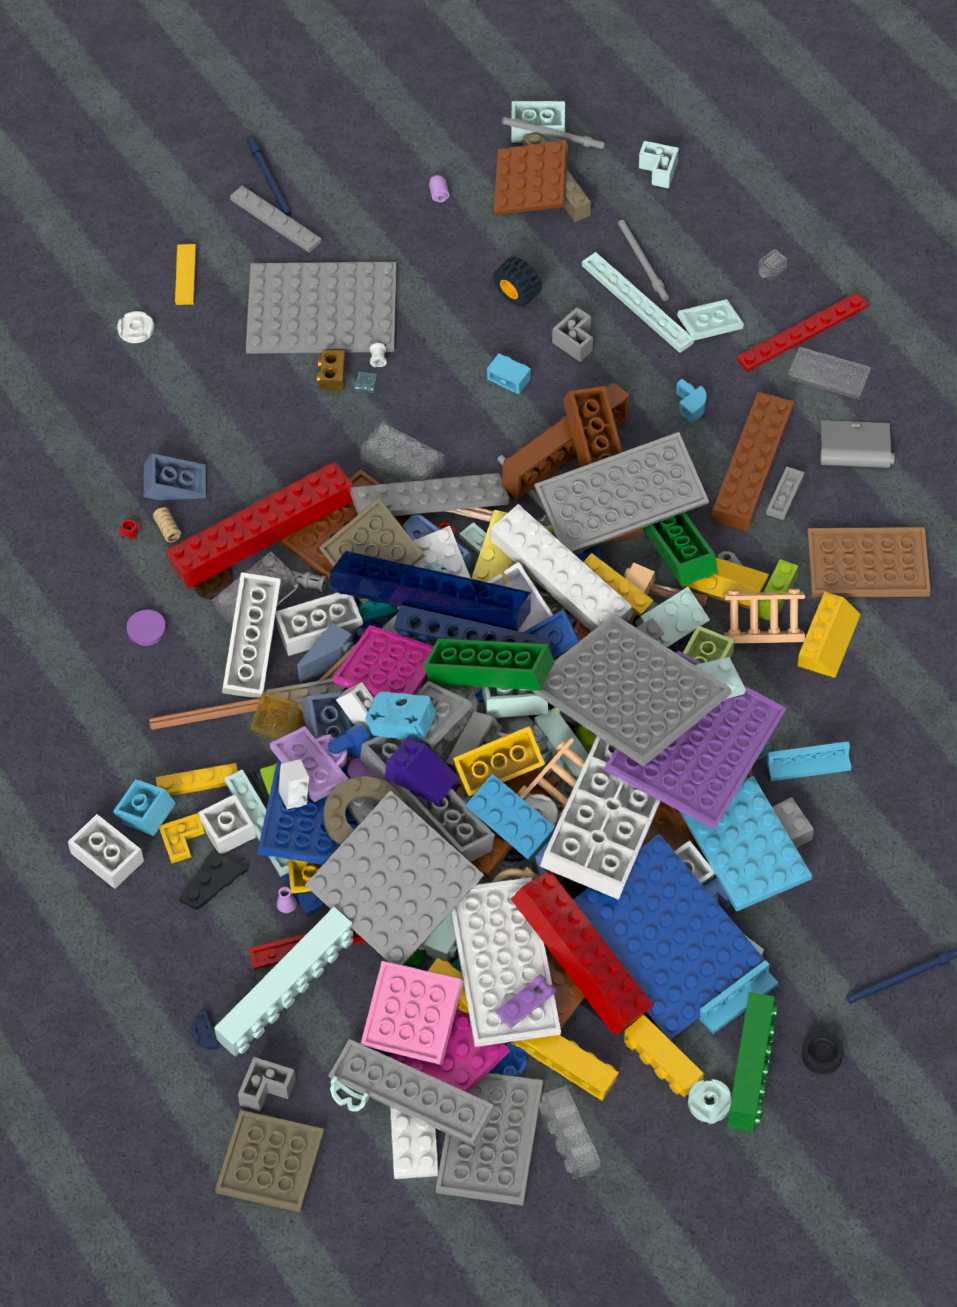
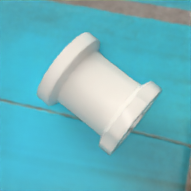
(378, 351)

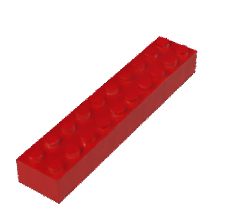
(260, 525)

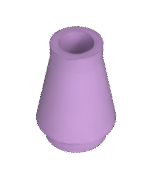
(286, 901)

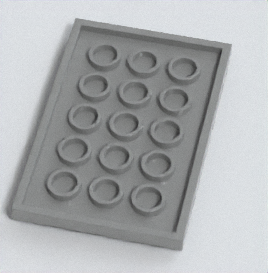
(501, 1159)

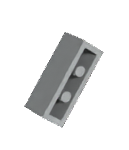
(478, 732)

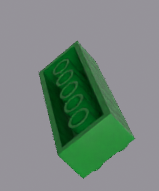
(682, 548)
(489, 664)
(752, 1062)

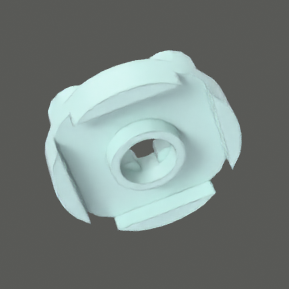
(709, 1089)

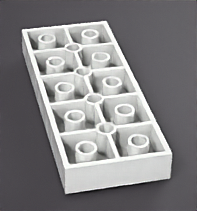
(600, 827)

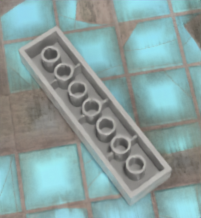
(449, 818)

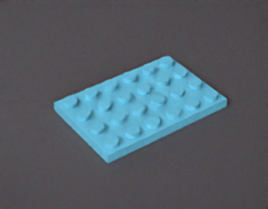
(750, 849)

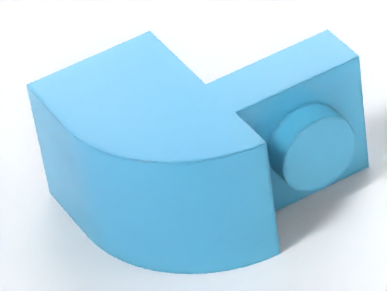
(693, 401)

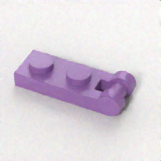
(525, 1002)

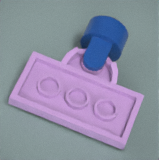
(321, 756)

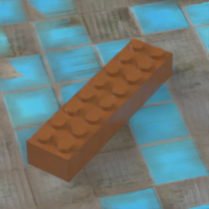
(594, 431)
(552, 449)
(752, 461)

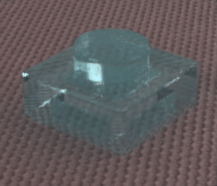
(366, 382)

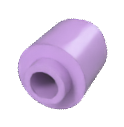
(438, 188)

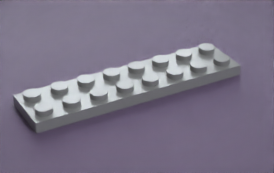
(434, 494)
(412, 1092)

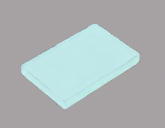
(710, 319)

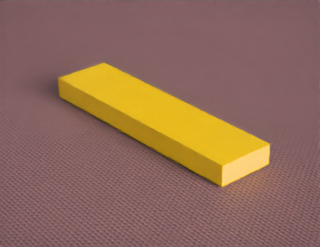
(185, 274)

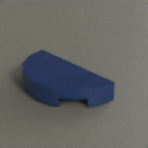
(203, 1031)

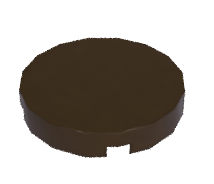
(214, 585)

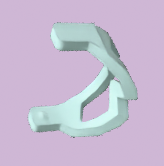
(335, 1085)

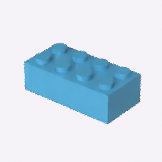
(511, 817)

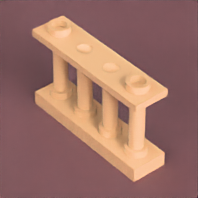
(773, 634)
(562, 748)

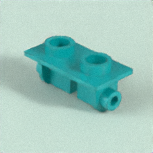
(375, 610)

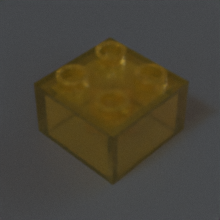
(276, 716)

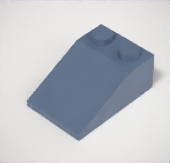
(173, 478)
(324, 654)
(324, 715)

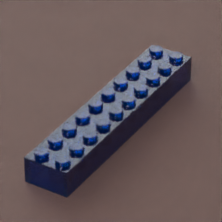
(429, 590)

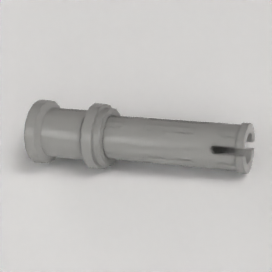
(309, 580)

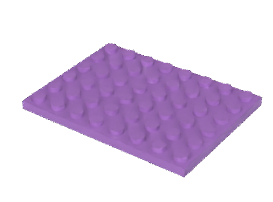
(708, 761)

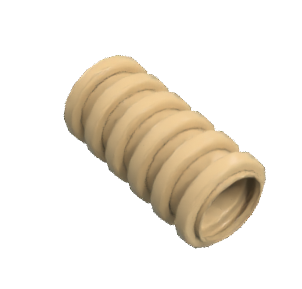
(167, 524)

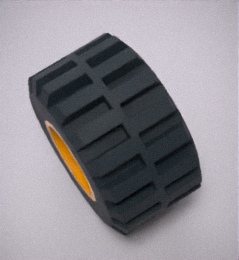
(517, 281)

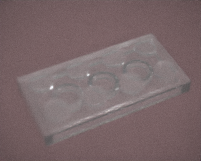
(829, 373)

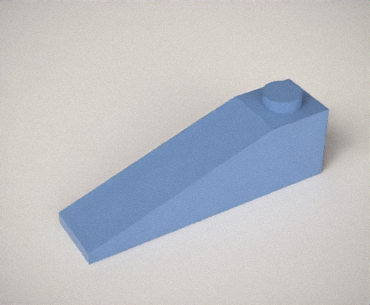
(418, 527)

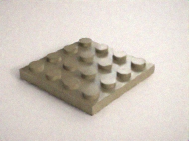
(373, 534)
(270, 1161)

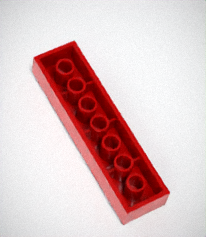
(582, 952)

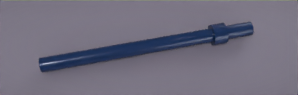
(257, 152)
(940, 959)

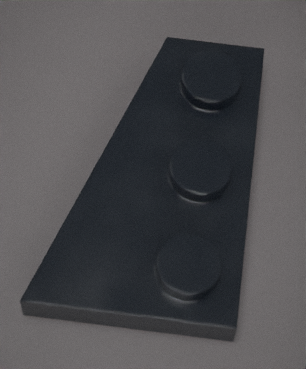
(210, 879)

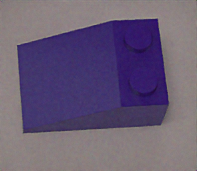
(420, 771)

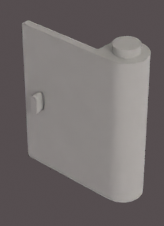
(856, 444)

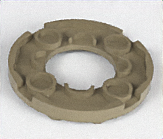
(343, 795)

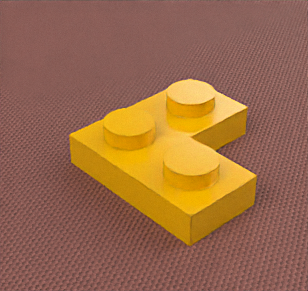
(176, 834)

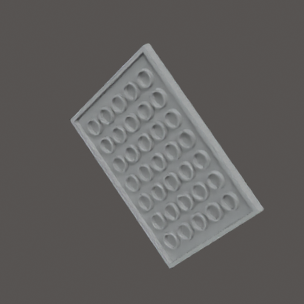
(321, 307)
(630, 689)

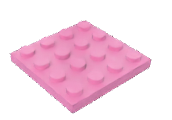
(412, 1012)

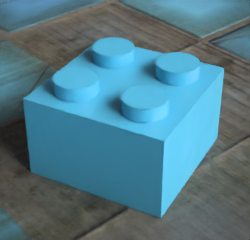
(144, 807)

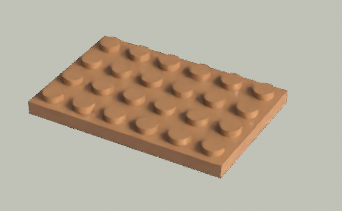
(868, 562)

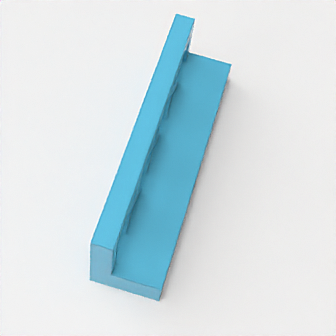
(809, 763)
(734, 999)

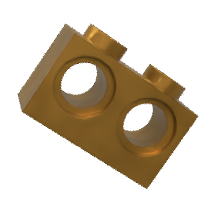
(332, 370)

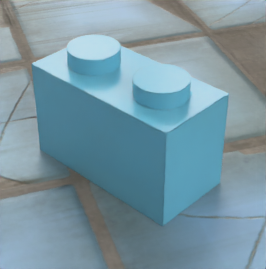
(509, 373)

